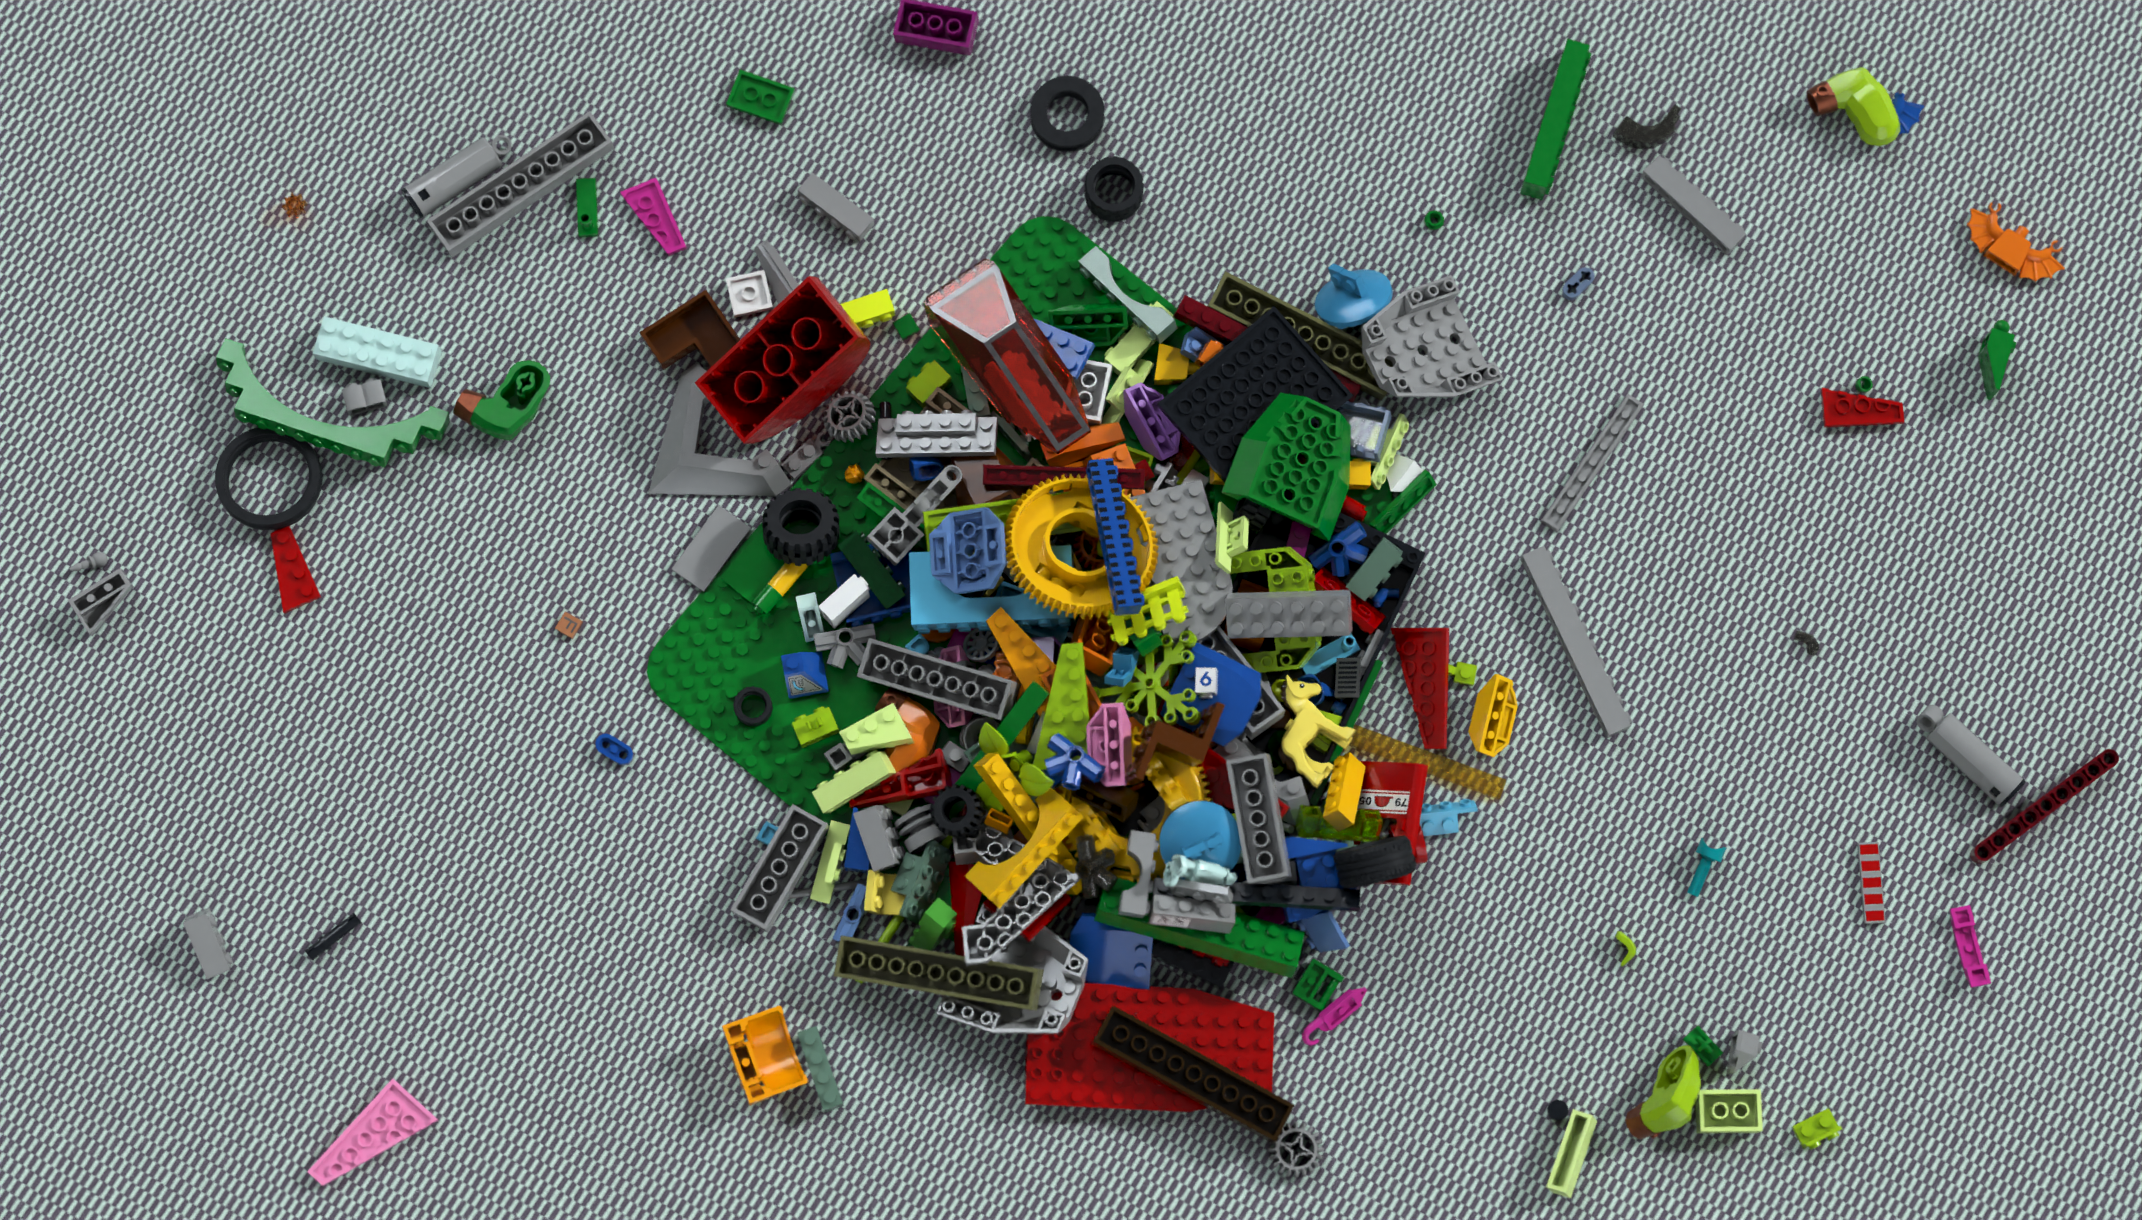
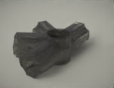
(1093, 867)

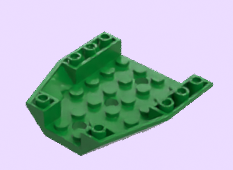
(1269, 463)

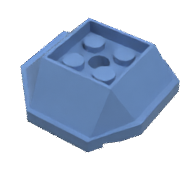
(953, 547)

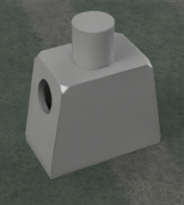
(955, 757)

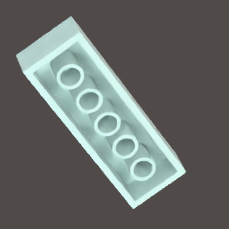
(377, 352)

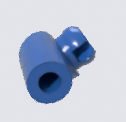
(1383, 594)

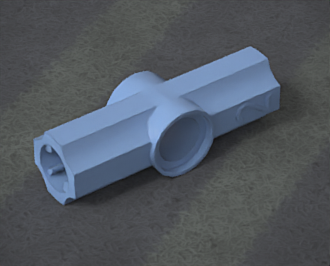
(846, 926)

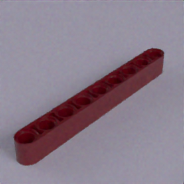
(2051, 800)

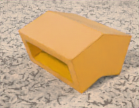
(996, 824)

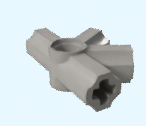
(841, 650)

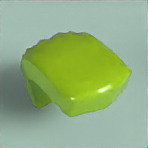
(1629, 944)

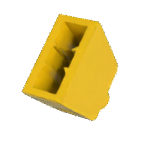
(1172, 366)

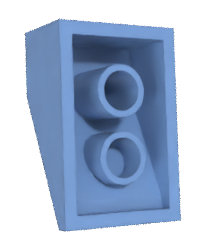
(1323, 932)

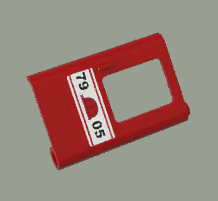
(1398, 794)

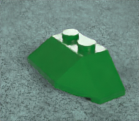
(1093, 322)

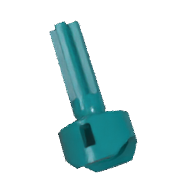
(1708, 855)

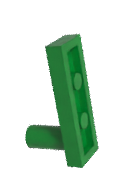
(587, 207)

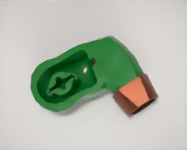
(512, 405)

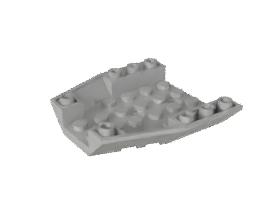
(1425, 320)
(1063, 973)

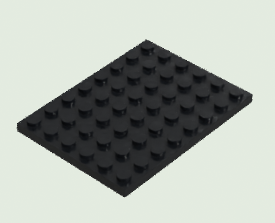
(1240, 383)

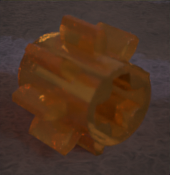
(299, 209)

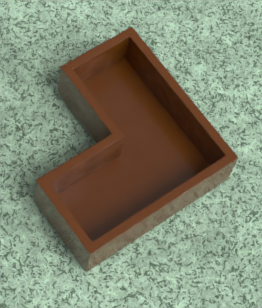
(690, 327)

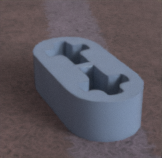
(1581, 287)

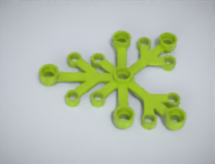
(1171, 657)

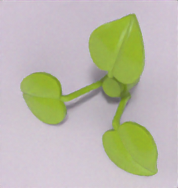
(1033, 779)

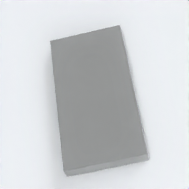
(711, 548)

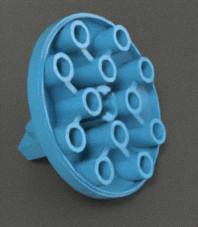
(1352, 296)
(1201, 832)

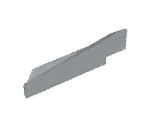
(776, 271)

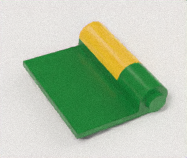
(761, 576)

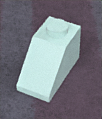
(809, 615)

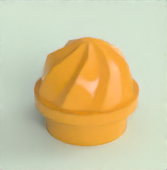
(854, 474)

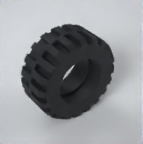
(801, 506)

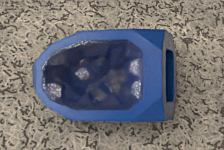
(925, 468)

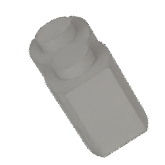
(364, 396)

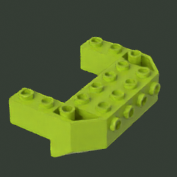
(1285, 573)

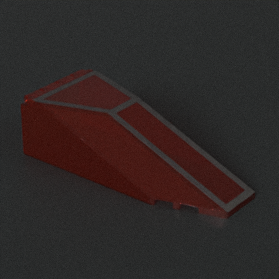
(1008, 355)

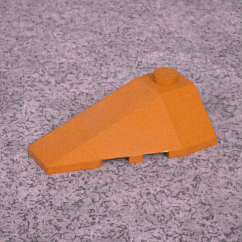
(1100, 438)

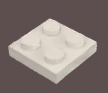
(749, 293)

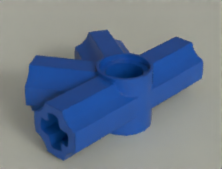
(1339, 556)
(1071, 768)

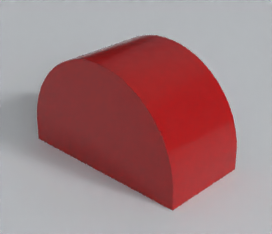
(786, 364)

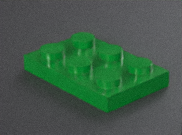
(760, 97)

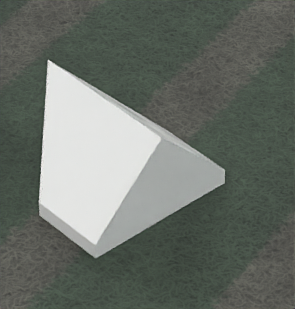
(1402, 473)

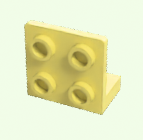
(879, 897)

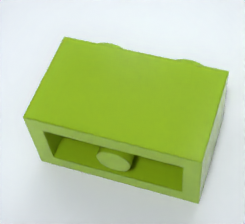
(927, 381)

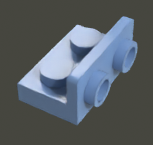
(1194, 343)

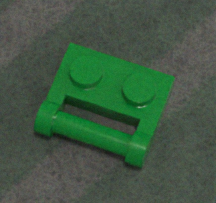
(1312, 981)

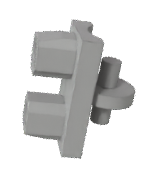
(1166, 479)

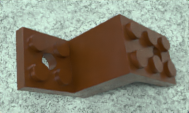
(1174, 743)

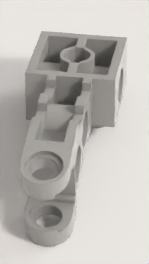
(899, 530)

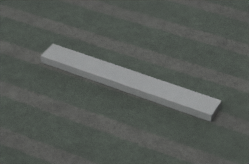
(1592, 463)

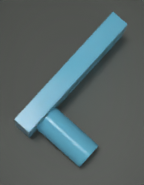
(1327, 655)

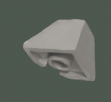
(1743, 1049)

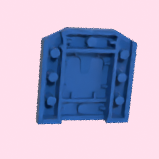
(1237, 689)
(1112, 953)

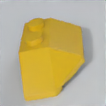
(1493, 716)

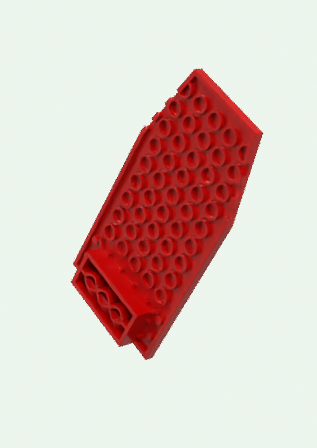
(1074, 1073)

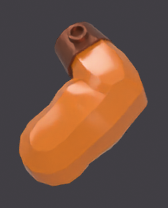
(921, 725)

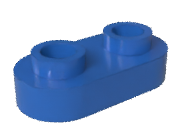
(615, 749)

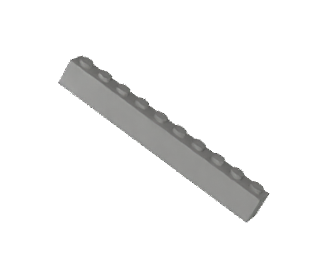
(1575, 641)

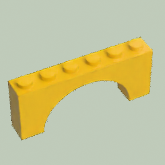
(1055, 822)

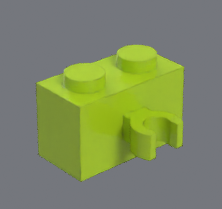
(815, 726)

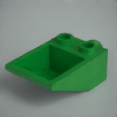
(1995, 355)

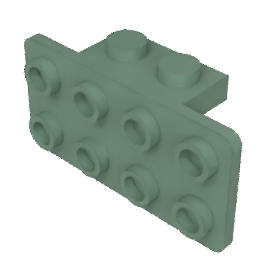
(920, 879)

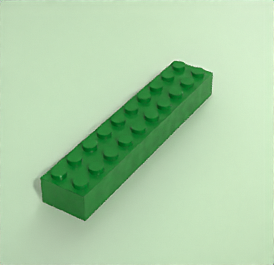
(1249, 942)

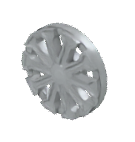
(980, 645)

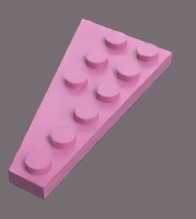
(381, 1125)

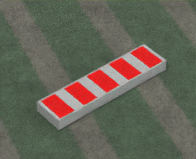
(1871, 883)

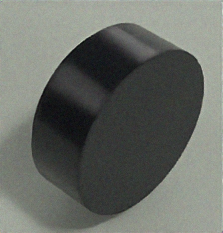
(1557, 1110)

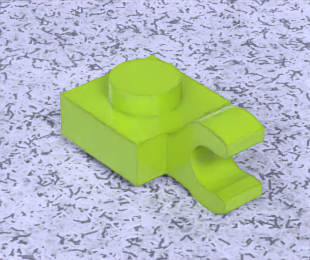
(1463, 673)

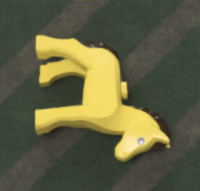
(1305, 729)

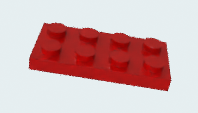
(1362, 611)

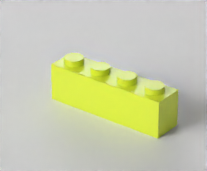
(870, 309)

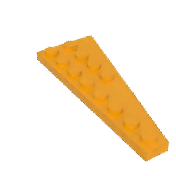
(1020, 651)

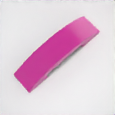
(1968, 946)

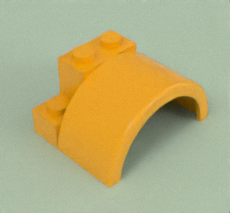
(765, 1056)

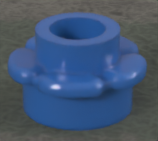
(1338, 707)

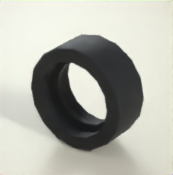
(753, 691)

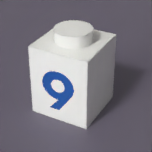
(1206, 682)

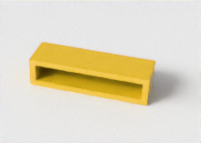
(1344, 792)

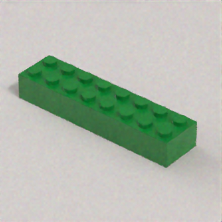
(1556, 120)

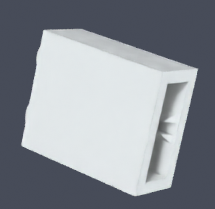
(844, 600)

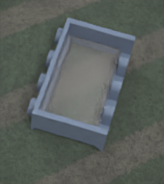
(1368, 429)

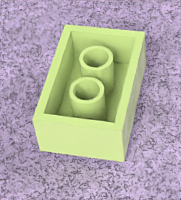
(1729, 1111)

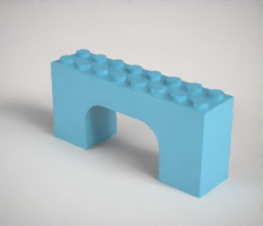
(941, 609)

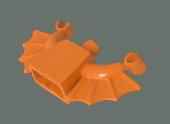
(2010, 248)

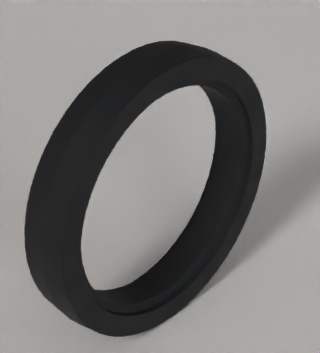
(275, 521)

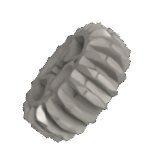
(847, 409)
(1305, 1152)

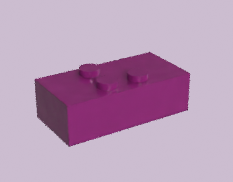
(936, 27)

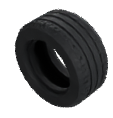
(1374, 862)

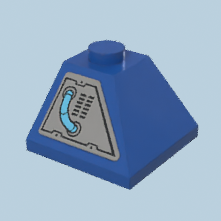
(804, 674)

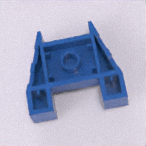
(1314, 869)

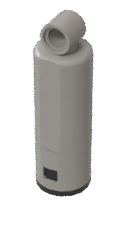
(454, 175)
(1970, 755)

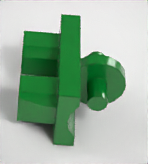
(1702, 1046)

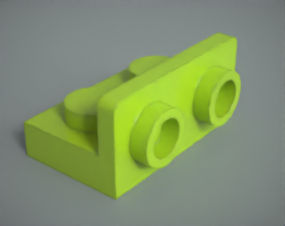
(1816, 1128)

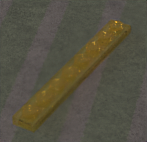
(1437, 765)

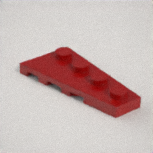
(1858, 410)

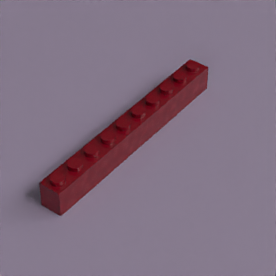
(1226, 329)

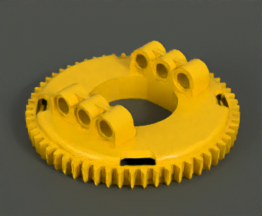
(1052, 580)
(1177, 786)

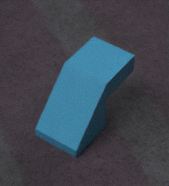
(1123, 666)

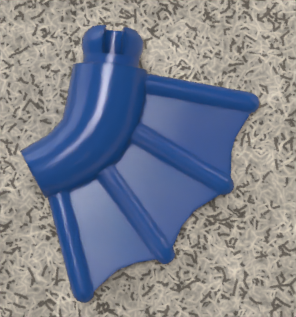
(1907, 112)

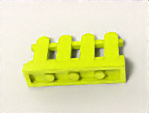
(1155, 598)

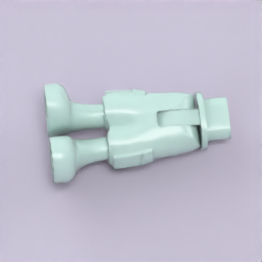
(1197, 871)

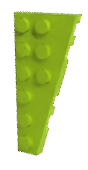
(1067, 704)

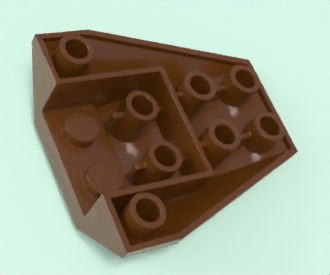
(971, 488)

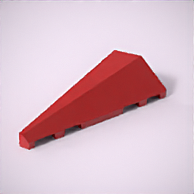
(910, 783)

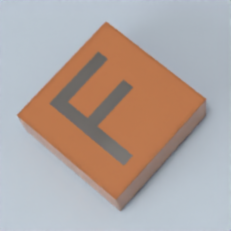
(568, 625)

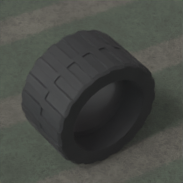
(1114, 166)

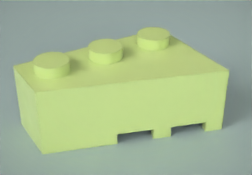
(877, 731)

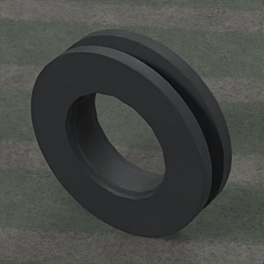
(1067, 87)

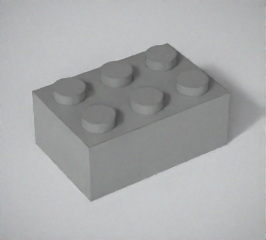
(879, 837)

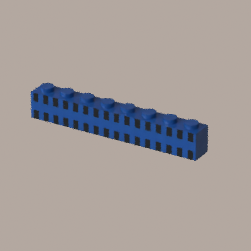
(1114, 537)

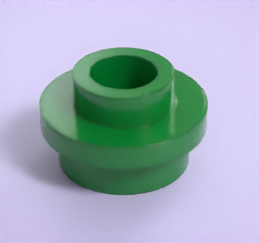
(1437, 215)

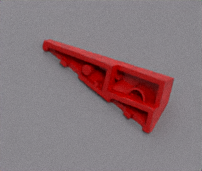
(965, 902)

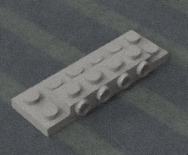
(936, 435)

